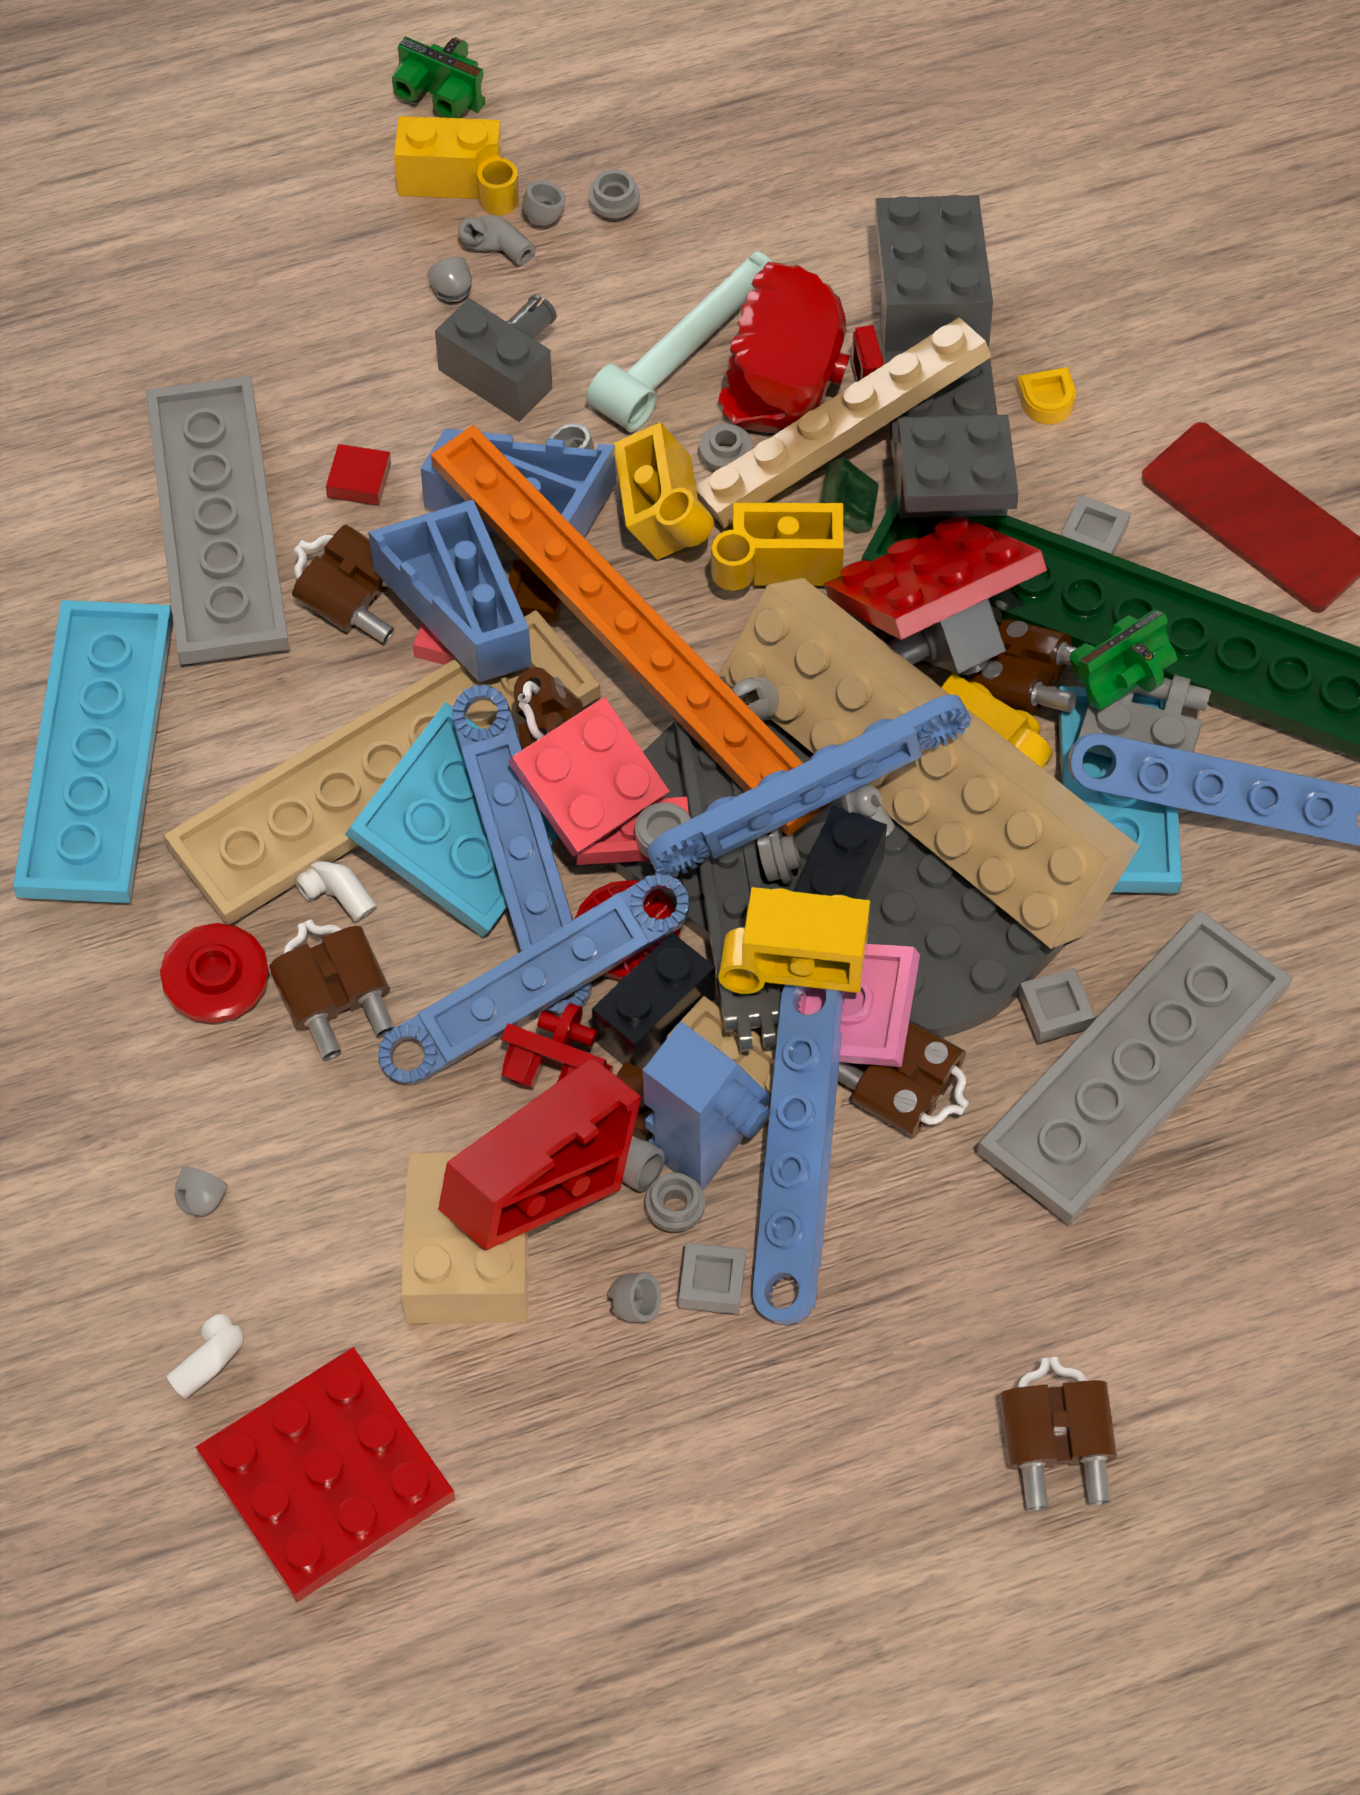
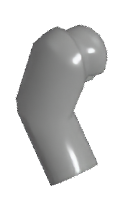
(496, 234)
(867, 802)

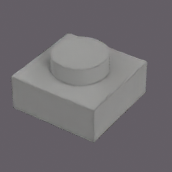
(1096, 524)
(1056, 1005)
(712, 1278)

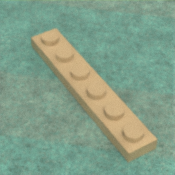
(844, 420)

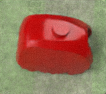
(784, 349)

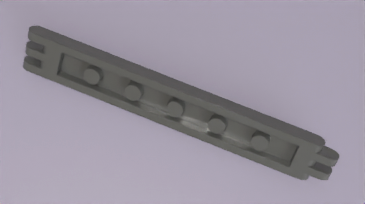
(726, 893)

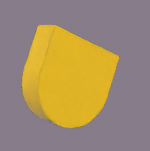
(1047, 395)

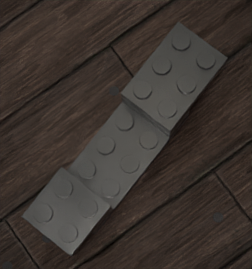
(953, 446)

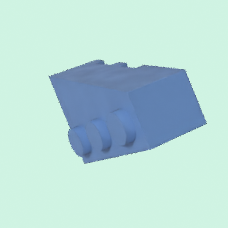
(568, 477)
(456, 587)
(700, 1104)

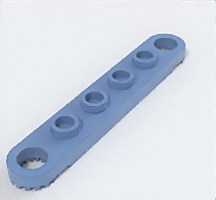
(817, 782)
(1222, 787)
(514, 827)
(534, 979)
(798, 1153)

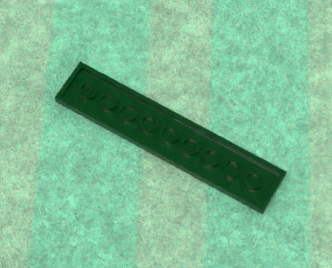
(1235, 650)

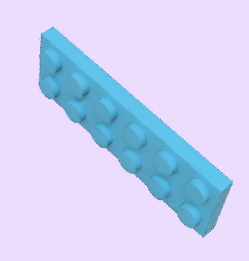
(94, 752)

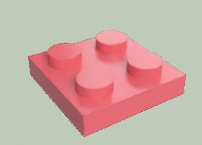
(588, 776)

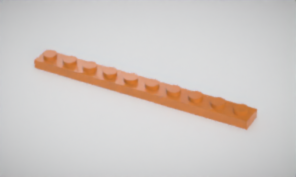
(615, 613)

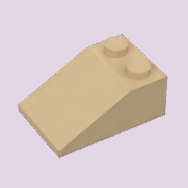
(446, 1270)

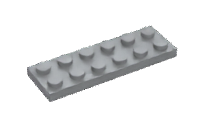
(216, 521)
(1134, 1066)

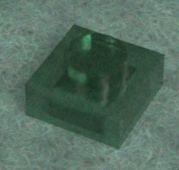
(854, 489)

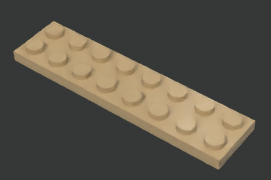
(300, 810)

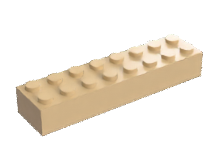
(967, 801)

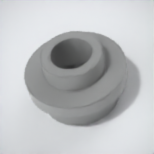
(614, 194)
(723, 434)
(779, 856)
(675, 1187)

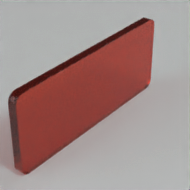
(1256, 516)

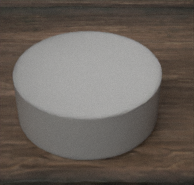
(655, 821)

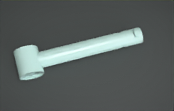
(630, 394)

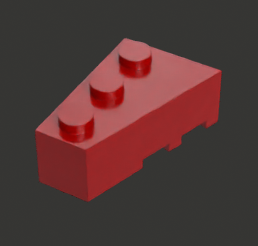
(543, 1158)

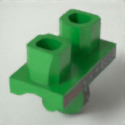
(442, 72)
(1126, 660)

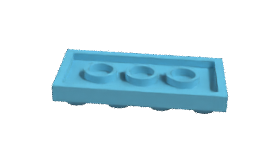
(1149, 824)

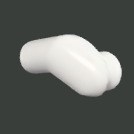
(339, 882)
(202, 1365)

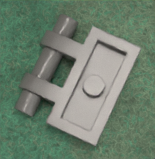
(1148, 723)

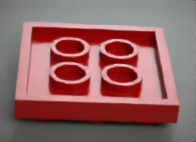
(934, 576)
(325, 1474)

